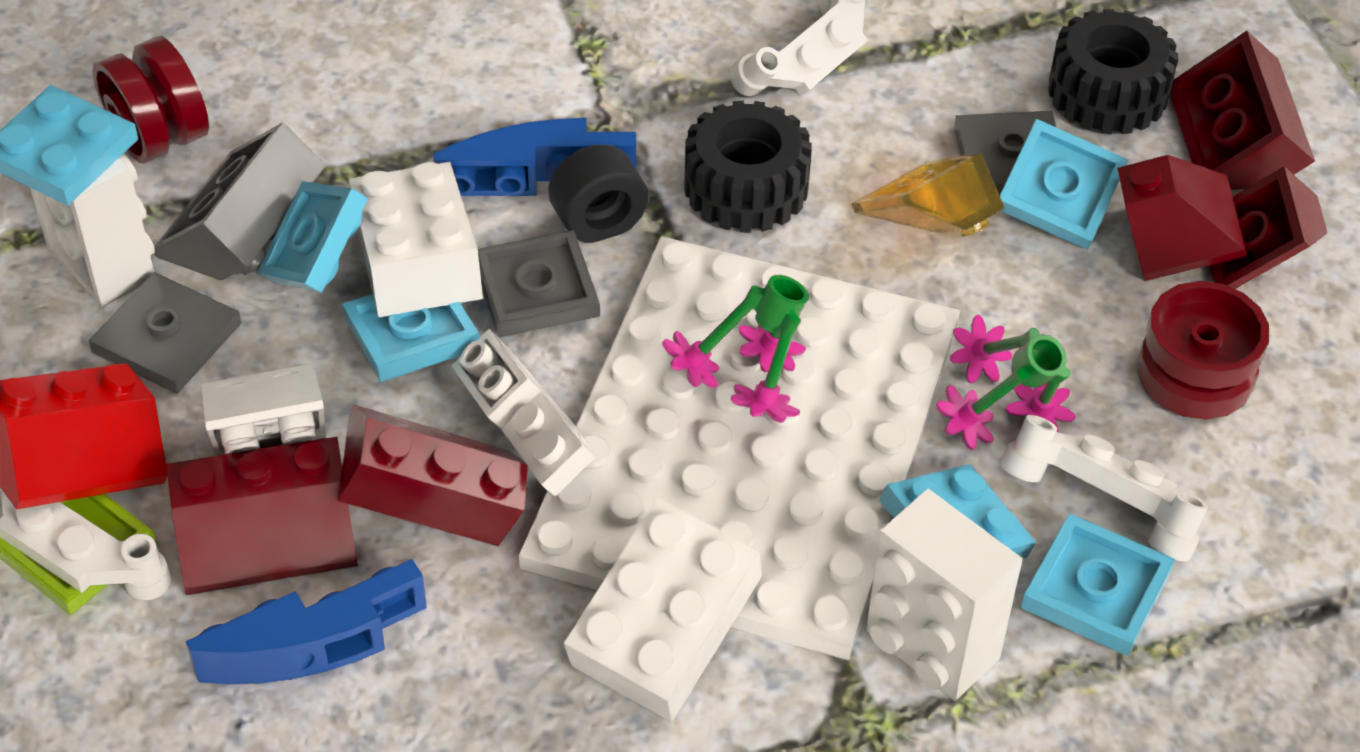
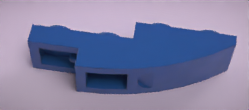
(519, 155)
(291, 641)

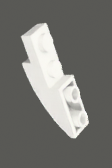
(523, 412)

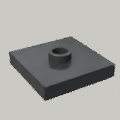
(997, 138)
(537, 283)
(165, 332)

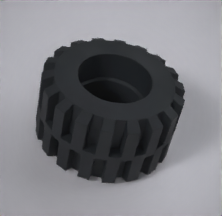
(1112, 71)
(747, 166)

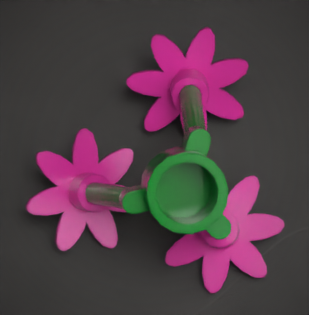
(777, 319)
(1036, 364)

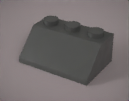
(240, 206)

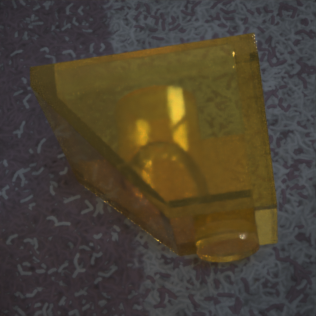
(938, 197)

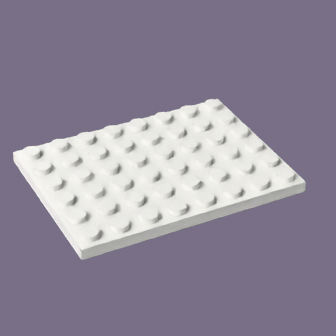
(787, 488)

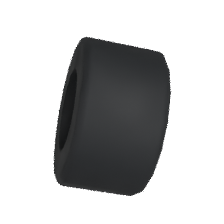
(598, 193)

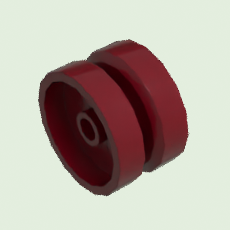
(155, 95)
(1203, 349)

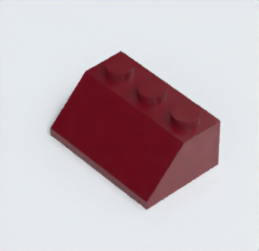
(1240, 114)
(431, 477)
(260, 515)

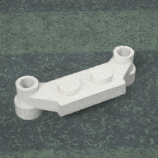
(806, 57)
(1097, 464)
(82, 551)

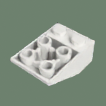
(264, 410)

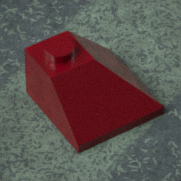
(1179, 216)
(1276, 223)

